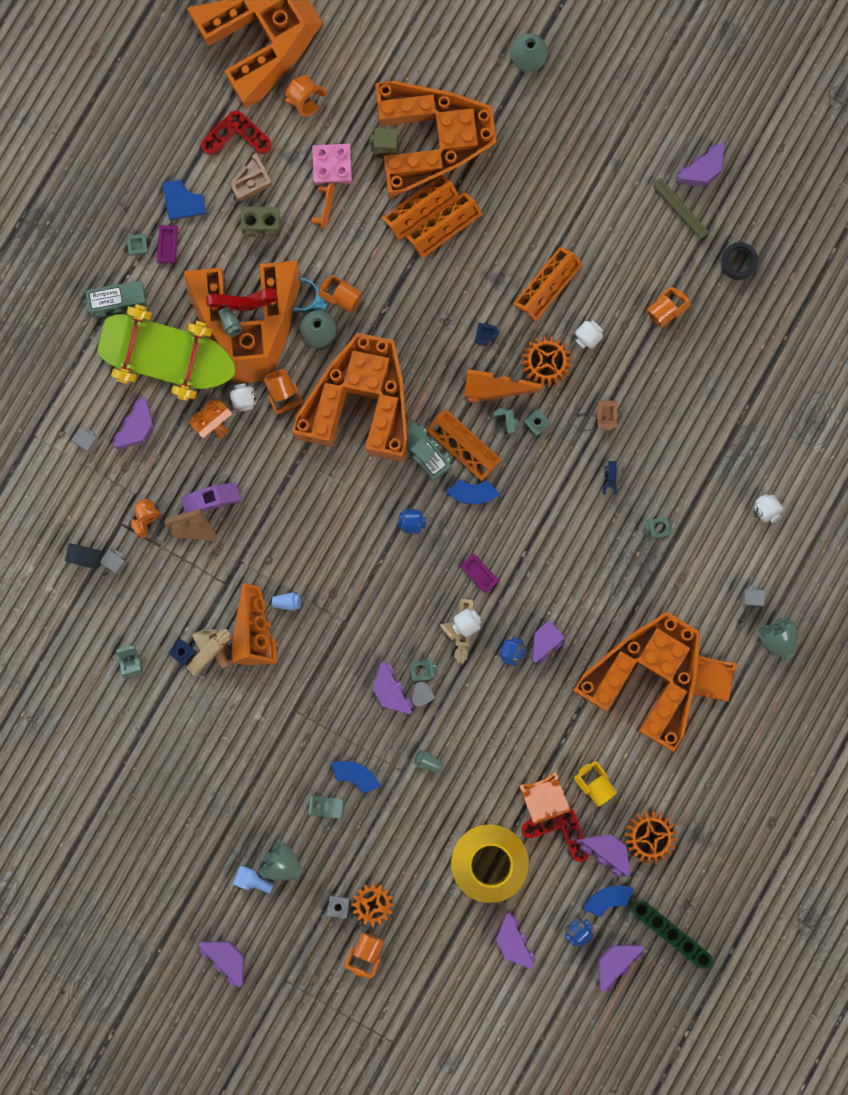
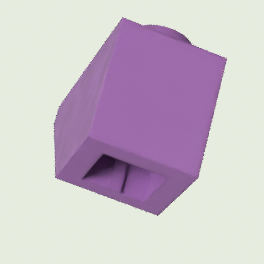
(544, 640)

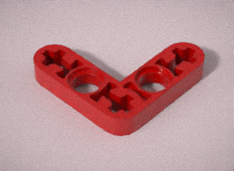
(233, 128)
(245, 303)
(559, 823)

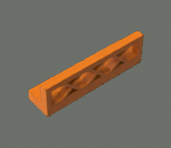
(422, 207)
(445, 225)
(550, 285)
(465, 442)

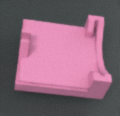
(332, 164)

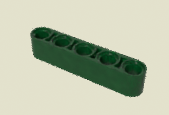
(677, 942)

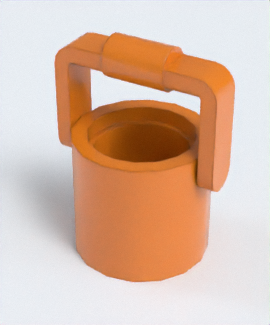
(345, 295)
(665, 310)
(281, 388)
(368, 949)

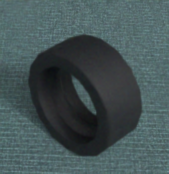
(736, 247)

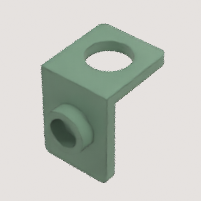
(649, 528)
(431, 669)
(326, 807)

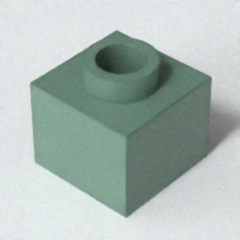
(537, 429)
(422, 452)

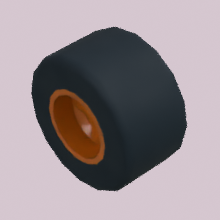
(83, 556)

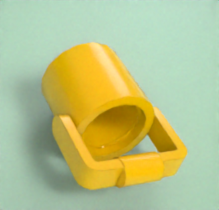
(600, 789)

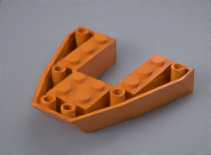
(286, 24)
(462, 125)
(261, 341)
(365, 369)
(667, 650)

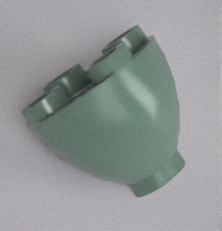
(529, 58)
(320, 336)
(780, 638)
(281, 864)

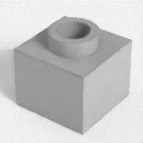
(85, 439)
(114, 561)
(753, 597)
(343, 901)

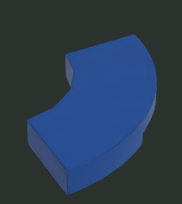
(473, 494)
(357, 774)
(607, 898)

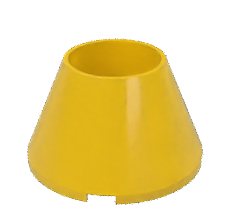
(489, 836)

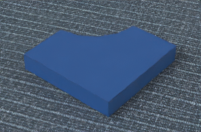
(181, 202)

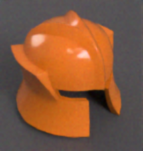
(299, 91)

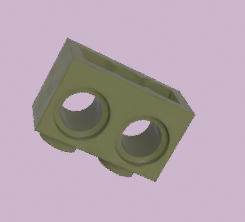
(384, 142)
(261, 215)

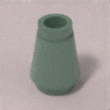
(229, 322)
(428, 762)

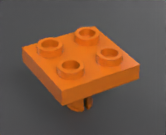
(211, 419)

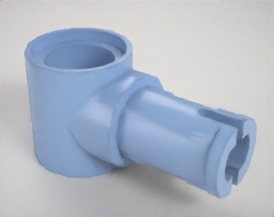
(247, 878)

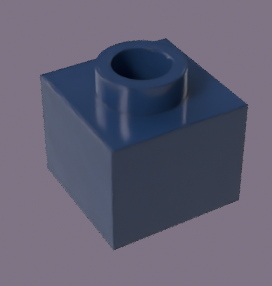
(189, 652)

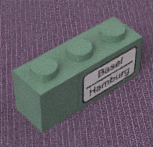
(115, 298)
(439, 462)

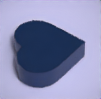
(485, 333)

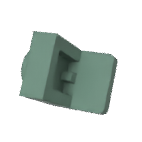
(511, 422)
(129, 661)

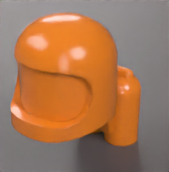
(145, 513)

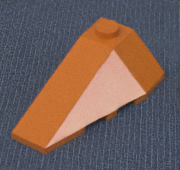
(484, 387)
(252, 637)

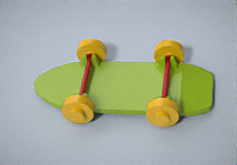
(164, 352)

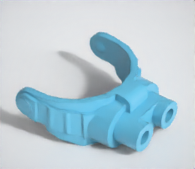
(319, 302)

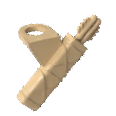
(461, 641)
(208, 648)

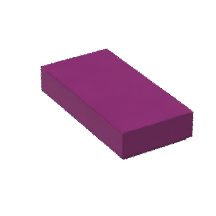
(167, 244)
(479, 573)

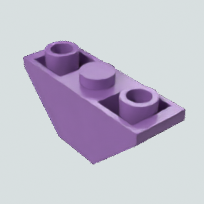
(704, 168)
(136, 427)
(211, 497)
(390, 691)
(607, 852)
(512, 942)
(226, 958)
(616, 962)

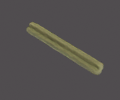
(680, 208)

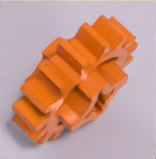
(364, 901)

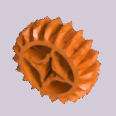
(534, 372)
(652, 846)

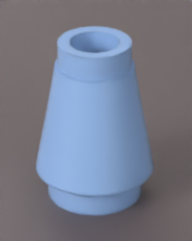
(287, 601)

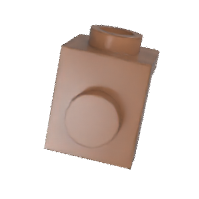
(607, 414)
(224, 656)

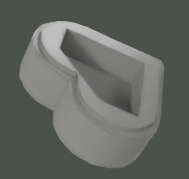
(422, 695)

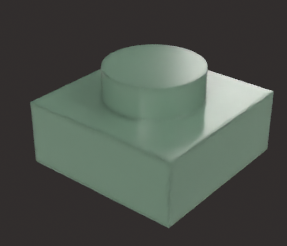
(137, 244)

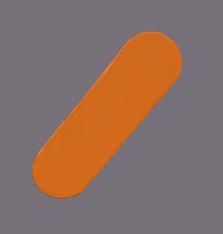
(329, 190)

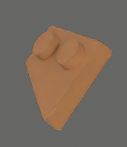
(251, 179)
(191, 526)

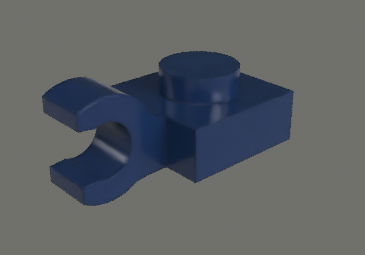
(610, 472)

